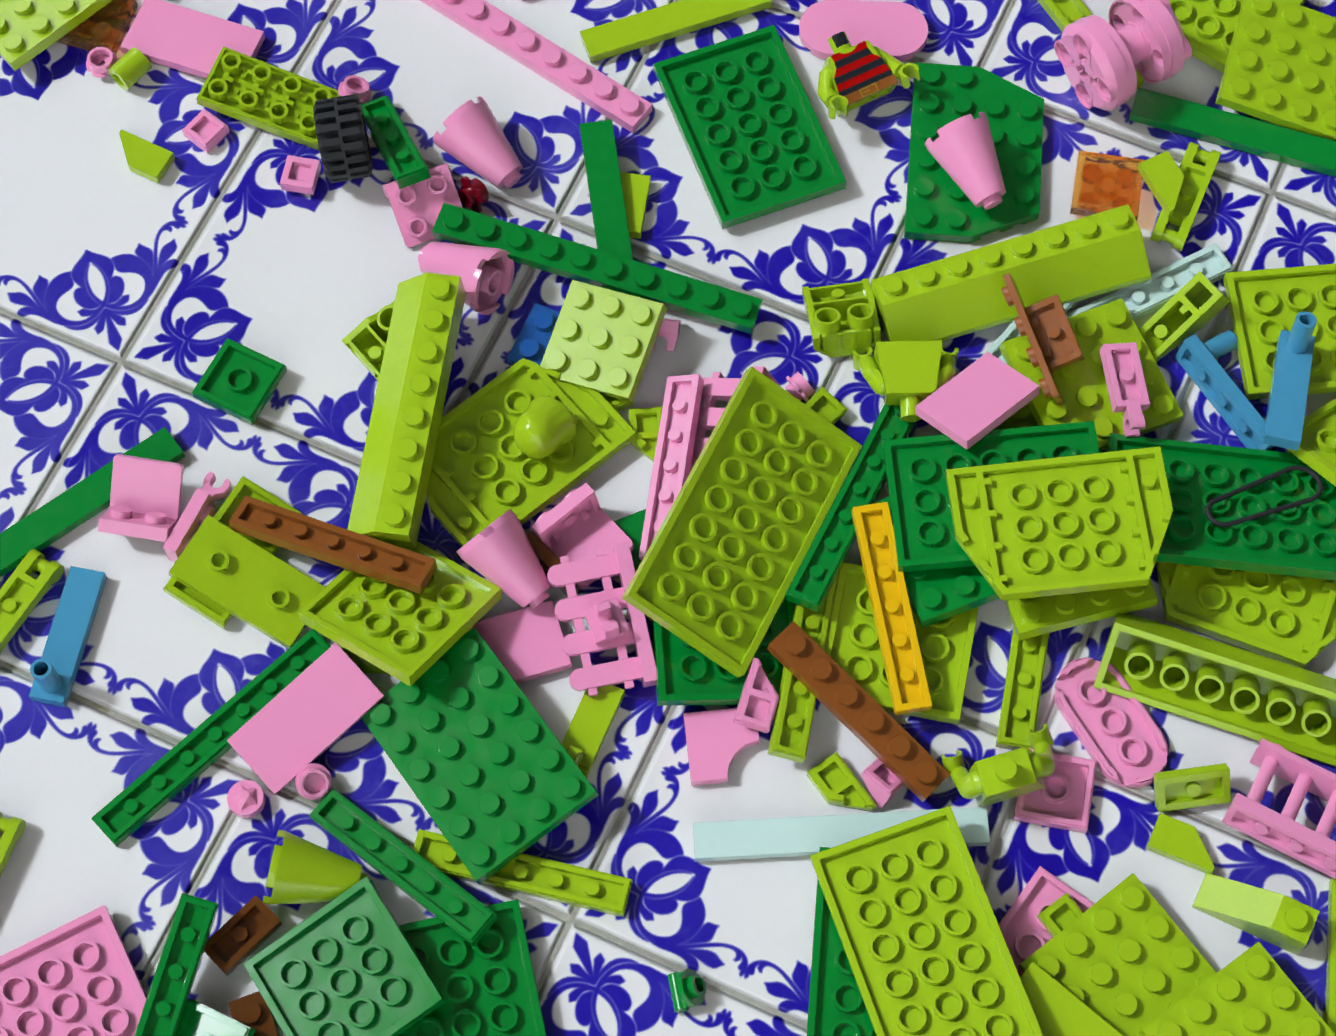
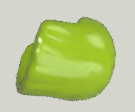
(543, 427)

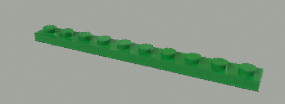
(599, 268)

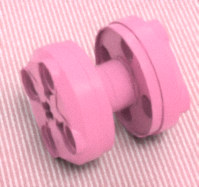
(1104, 55)

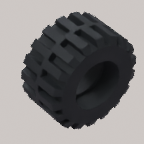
(342, 138)

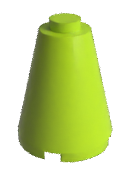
(308, 873)

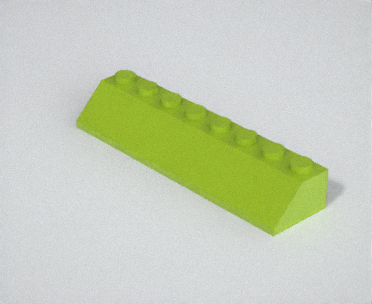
(966, 292)
(408, 409)
(1222, 686)

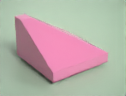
(881, 783)

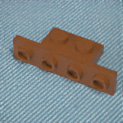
(1049, 335)

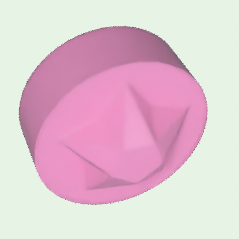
(246, 799)

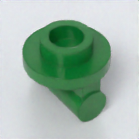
(686, 989)

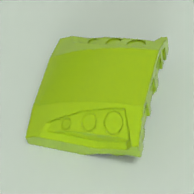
(842, 318)
(370, 338)

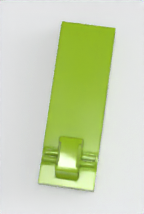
(591, 726)

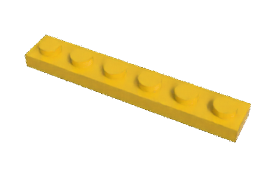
(891, 609)

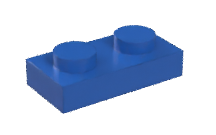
(534, 335)

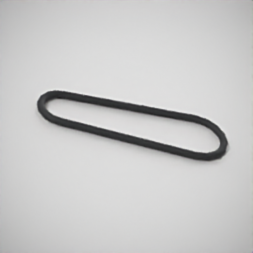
(1270, 511)

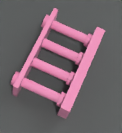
(1282, 830)

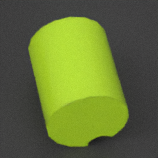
(130, 68)

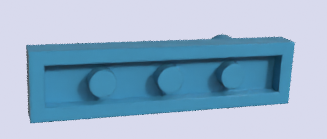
(1201, 365)
(1290, 384)
(68, 636)

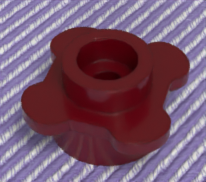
(473, 194)

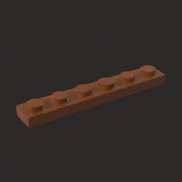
(333, 544)
(858, 711)

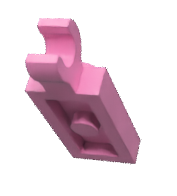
(1126, 384)
(194, 514)

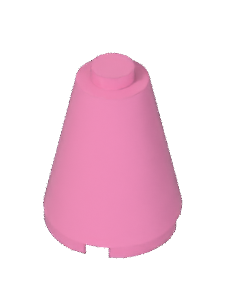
(480, 144)
(970, 159)
(483, 271)
(508, 560)

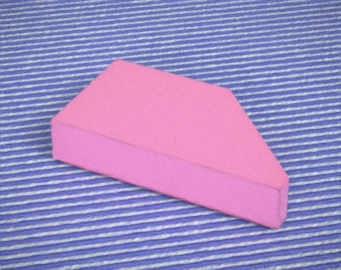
(757, 700)

